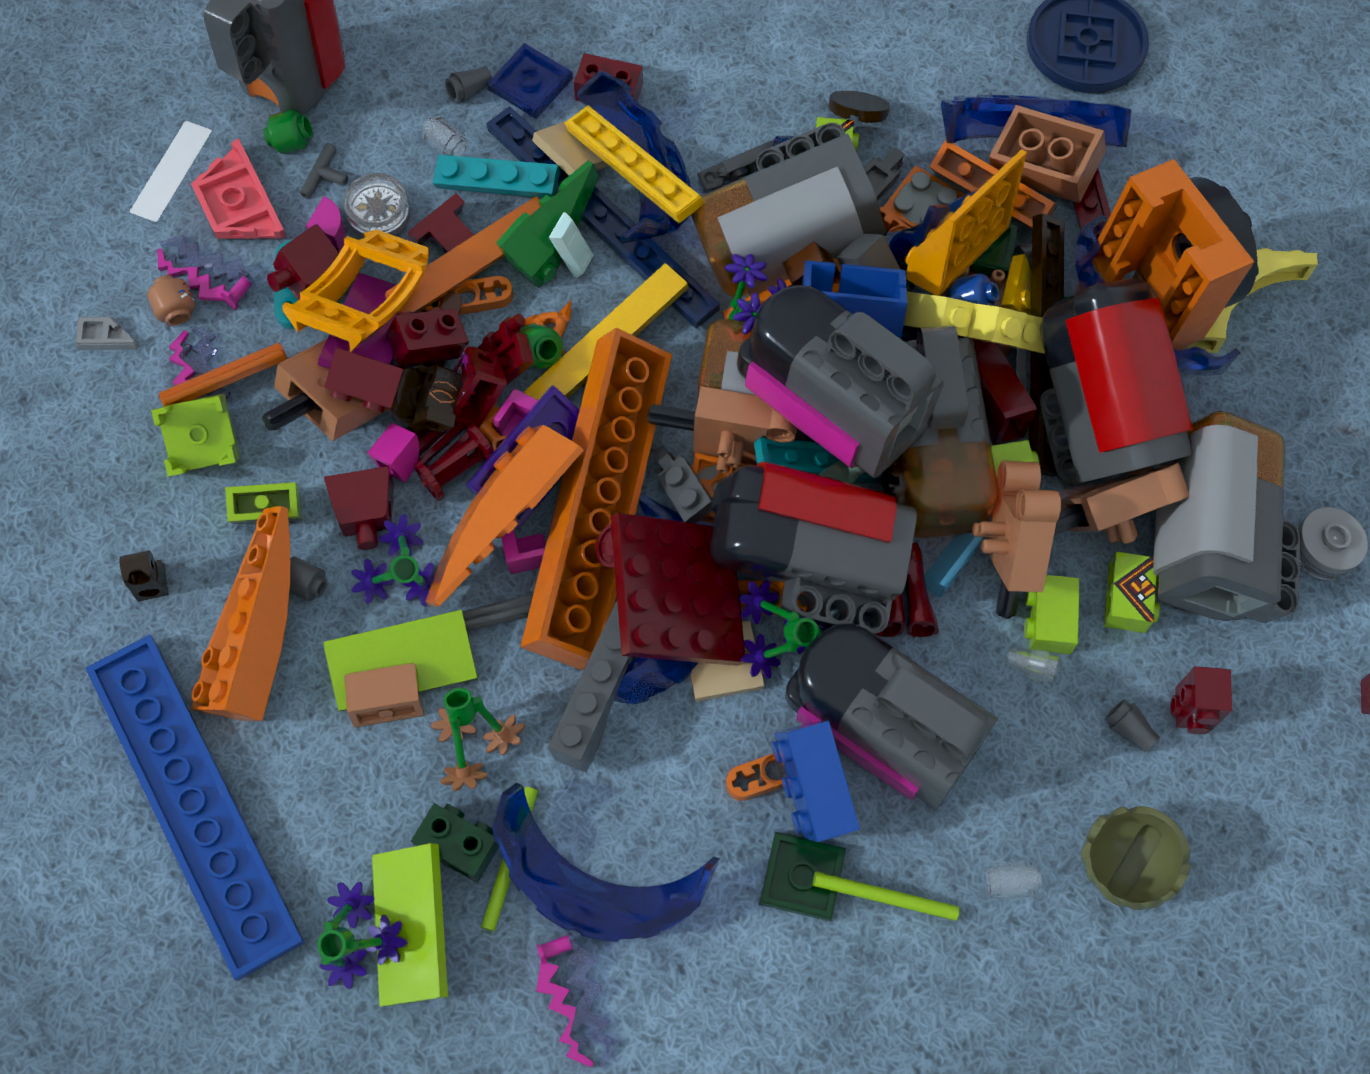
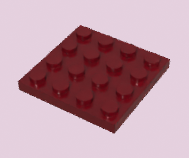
(674, 593)

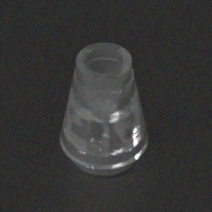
(1034, 664)

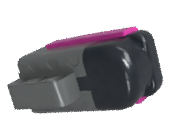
(839, 377)
(888, 712)

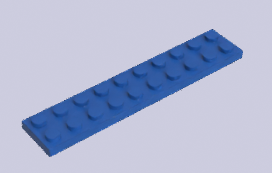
(195, 808)

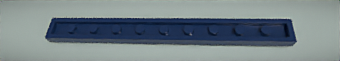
(608, 221)

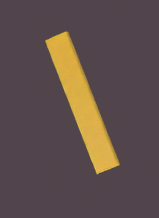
(634, 164)
(630, 316)

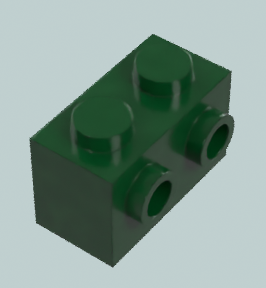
(461, 844)

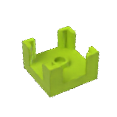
(197, 434)

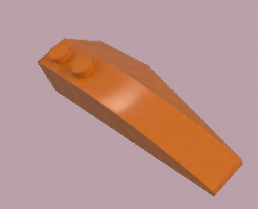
(515, 485)

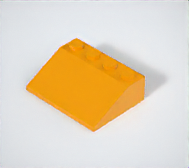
(966, 231)

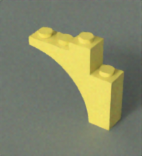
(1273, 268)
(975, 321)

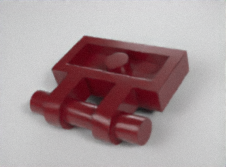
(510, 347)

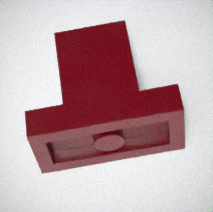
(443, 226)

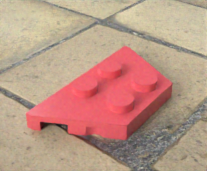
(236, 199)

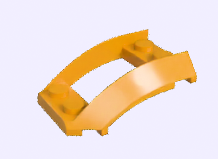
(319, 301)

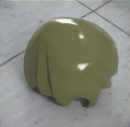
(1136, 857)

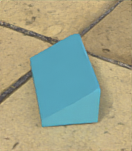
(951, 563)

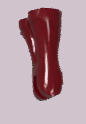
(921, 616)

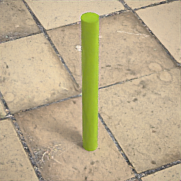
(503, 880)
(885, 896)

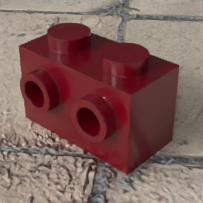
(591, 64)
(427, 336)
(364, 379)
(1202, 699)

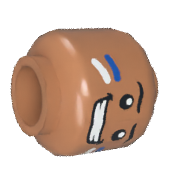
(171, 300)

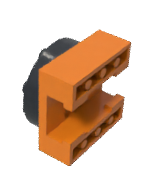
(1185, 243)

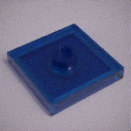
(530, 80)

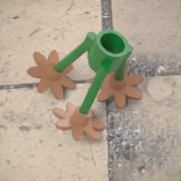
(456, 718)

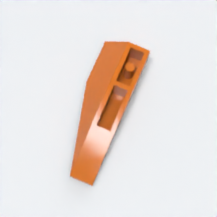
(250, 629)

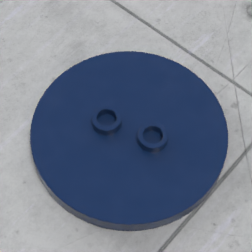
(1087, 43)

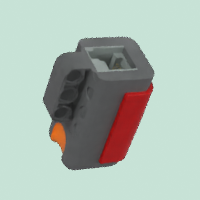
(278, 48)

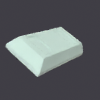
(571, 245)

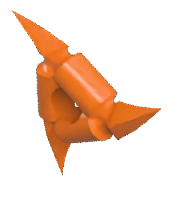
(559, 319)

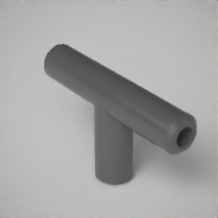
(321, 171)

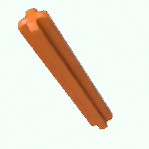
(224, 375)

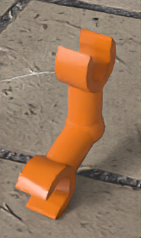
(488, 430)

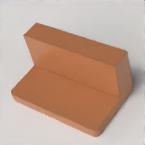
(383, 695)

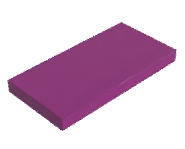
(366, 296)

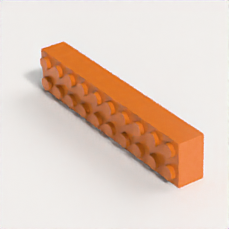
(612, 427)

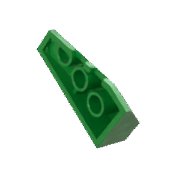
(527, 239)

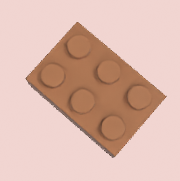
(1059, 152)

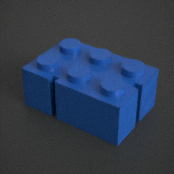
(864, 289)
(815, 781)

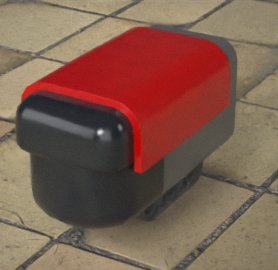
(1113, 383)
(817, 538)

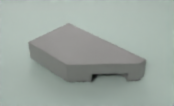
(102, 334)

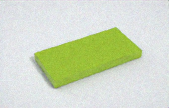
(434, 644)
(411, 892)

